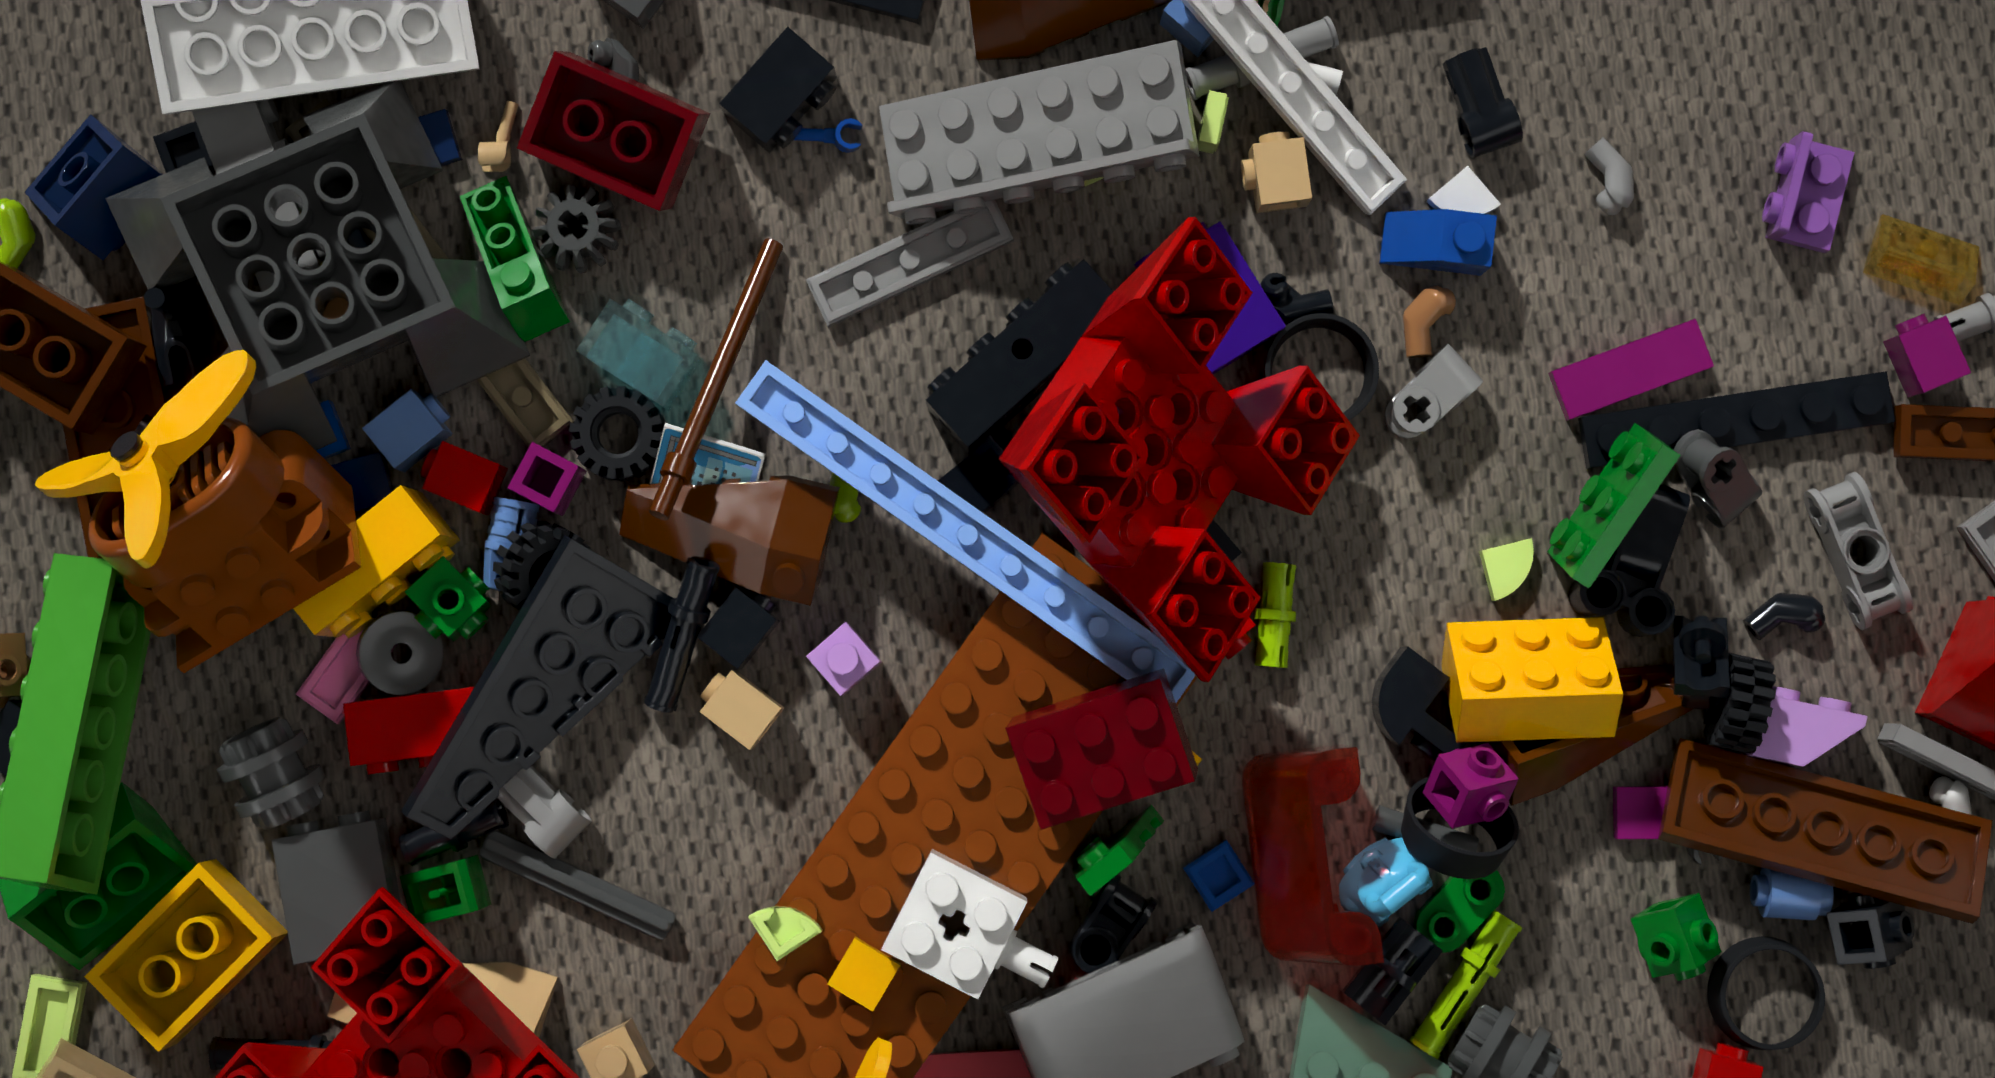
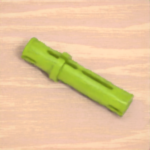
(1465, 984)

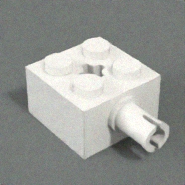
(968, 957)

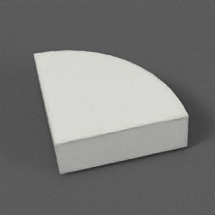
(1464, 193)

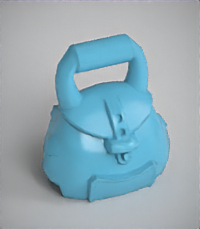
(1382, 880)

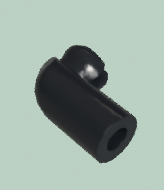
(1291, 303)

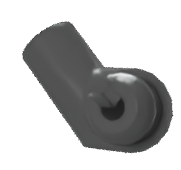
(614, 57)

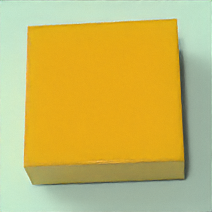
(864, 974)

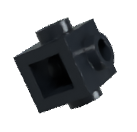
(1870, 931)

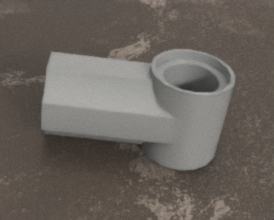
(544, 811)

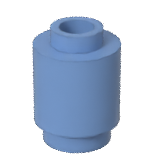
(1789, 896)

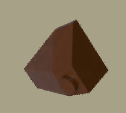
(1029, 26)
(759, 532)
(1552, 763)

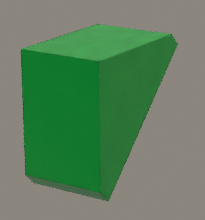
(446, 890)

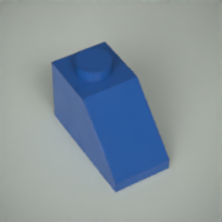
(1439, 240)

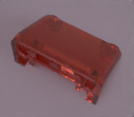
(1290, 856)

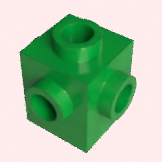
(438, 586)
(1676, 937)

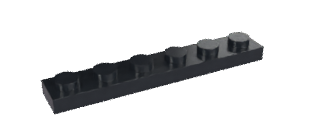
(1751, 415)

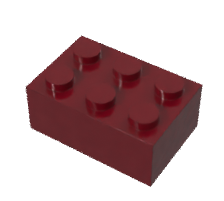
(613, 130)
(1102, 749)

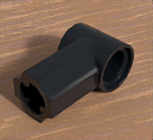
(1484, 112)

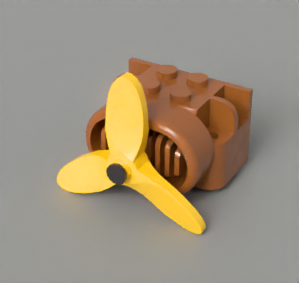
(212, 518)

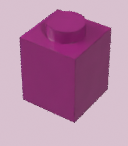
(1926, 354)
(547, 479)

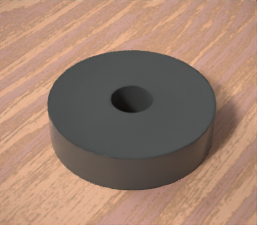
(375, 657)

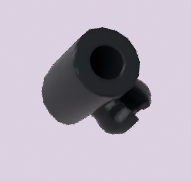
(1787, 608)

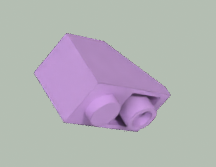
(1805, 731)

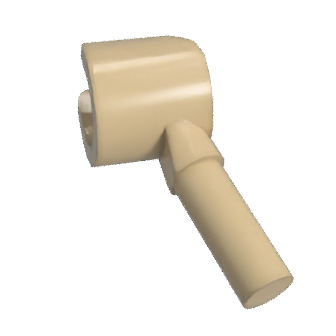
(497, 155)

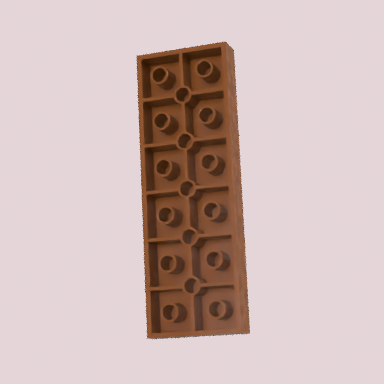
(938, 787)

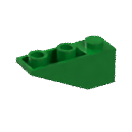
(513, 260)

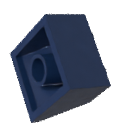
(80, 178)

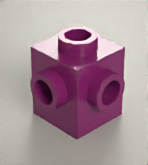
(1470, 785)

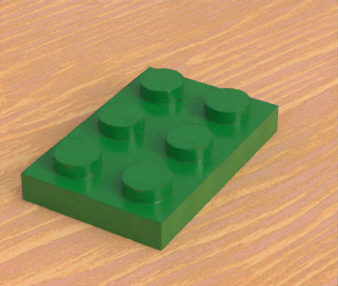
(1611, 504)

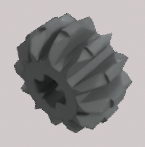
(582, 210)

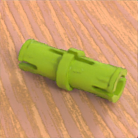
(1275, 615)

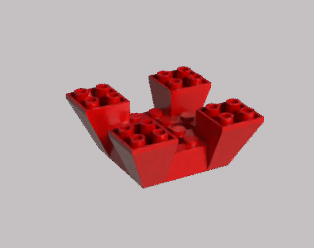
(1147, 444)
(409, 1002)

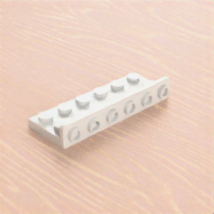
(277, 49)

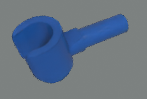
(832, 135)

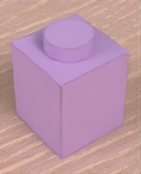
(844, 659)

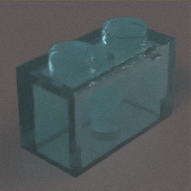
(640, 353)

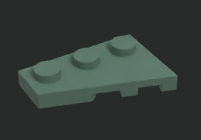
(1345, 1044)

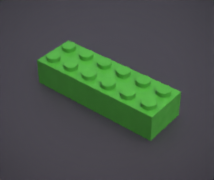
(72, 728)

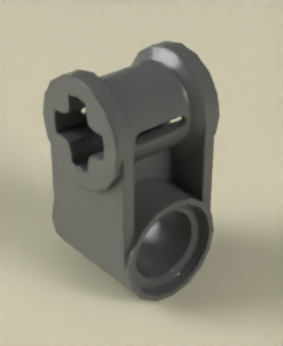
(1715, 477)

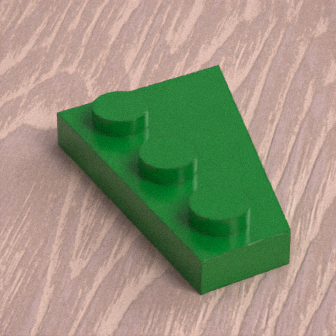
(1104, 860)

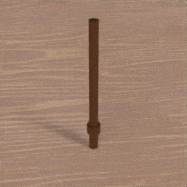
(680, 464)

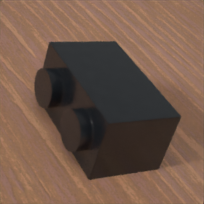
(780, 91)

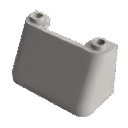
(1133, 1017)

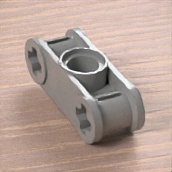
(1878, 572)

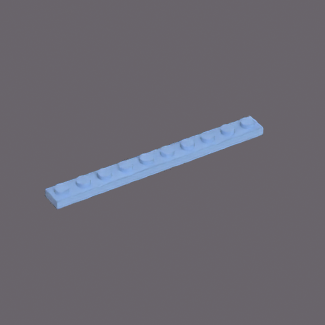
(959, 528)

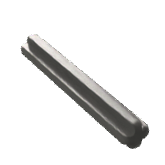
(577, 885)

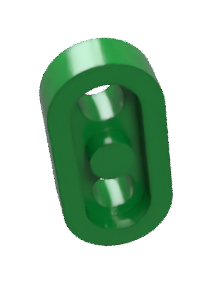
(1461, 908)

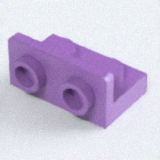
(1808, 193)

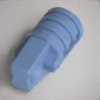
(505, 517)

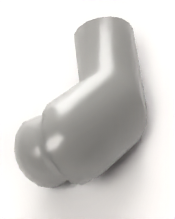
(1618, 177)

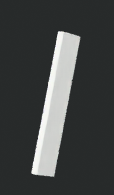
(1301, 99)

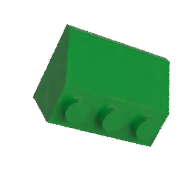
(138, 871)

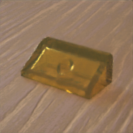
(1922, 260)

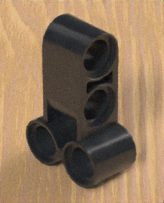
(1640, 566)

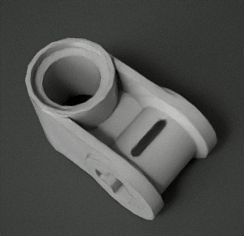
(1436, 389)

